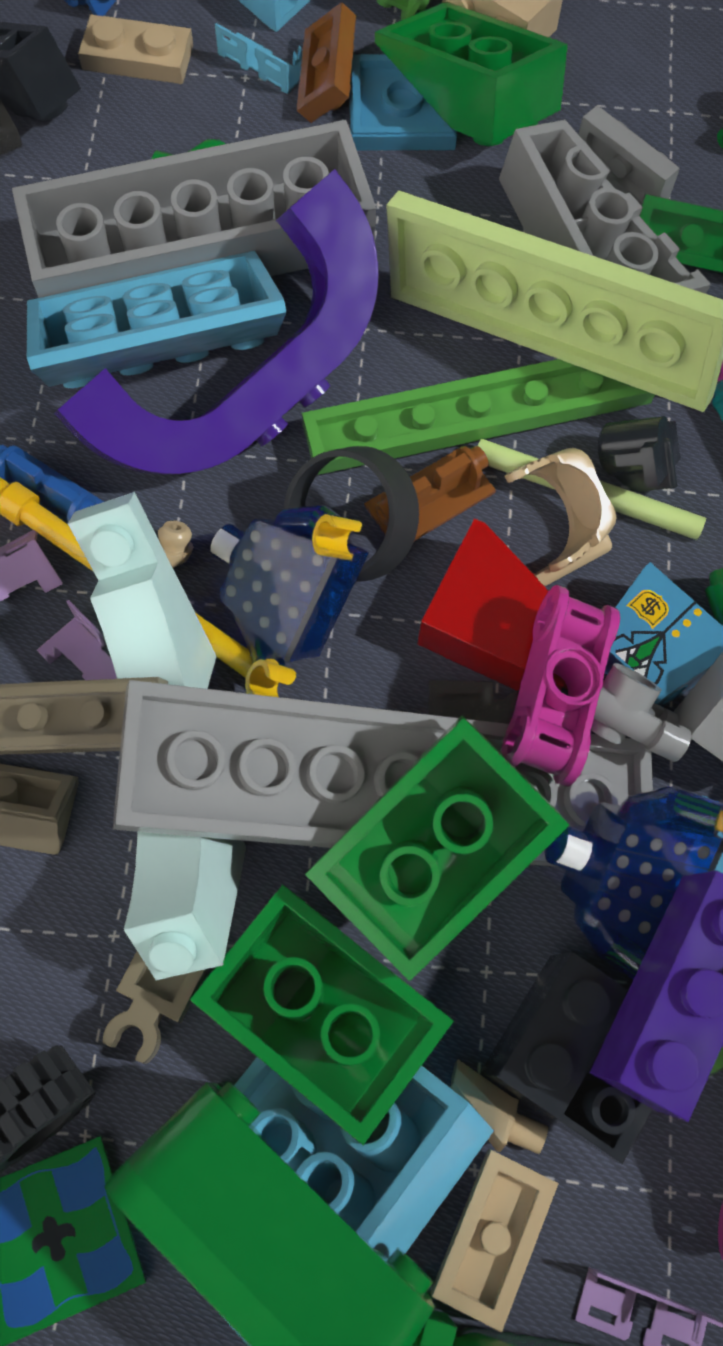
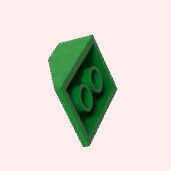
(478, 69)
(437, 848)
(322, 1013)

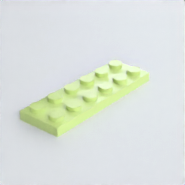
(556, 300)

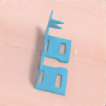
(254, 56)

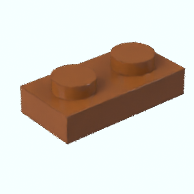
(326, 63)

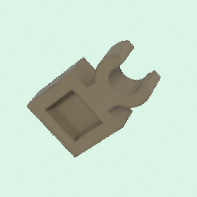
(150, 1002)

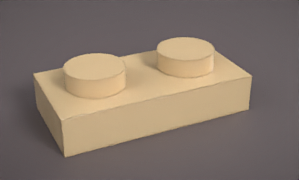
(136, 49)
(494, 1240)

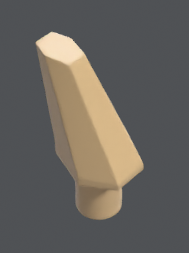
(498, 1111)

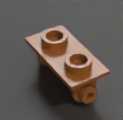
(442, 490)

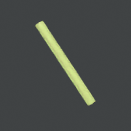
(623, 500)

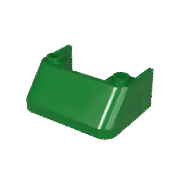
(261, 1236)

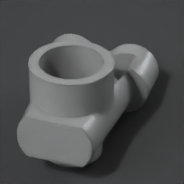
(629, 710)

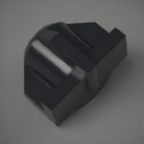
(641, 452)

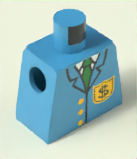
(664, 635)

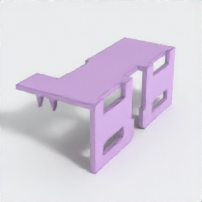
(25, 566)
(80, 647)
(622, 1304)

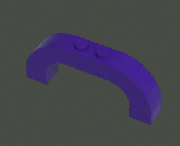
(343, 267)

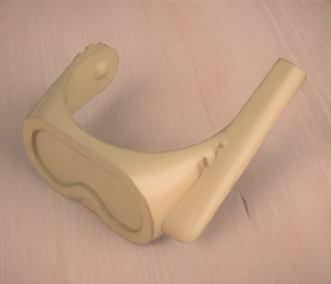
(587, 507)

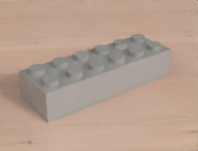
(182, 209)

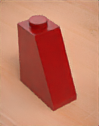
(485, 610)

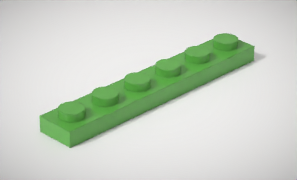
(466, 411)

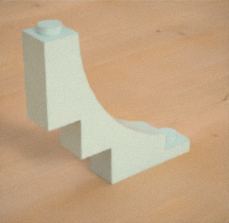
(181, 883)

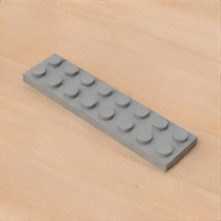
(304, 767)

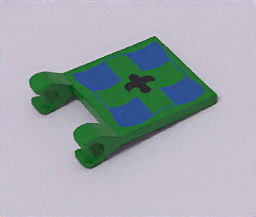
(61, 1241)

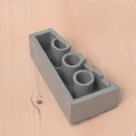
(566, 199)

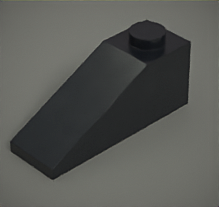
(33, 72)

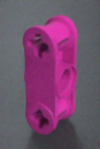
(548, 726)

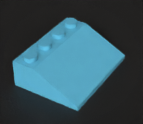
(152, 320)
(400, 1172)

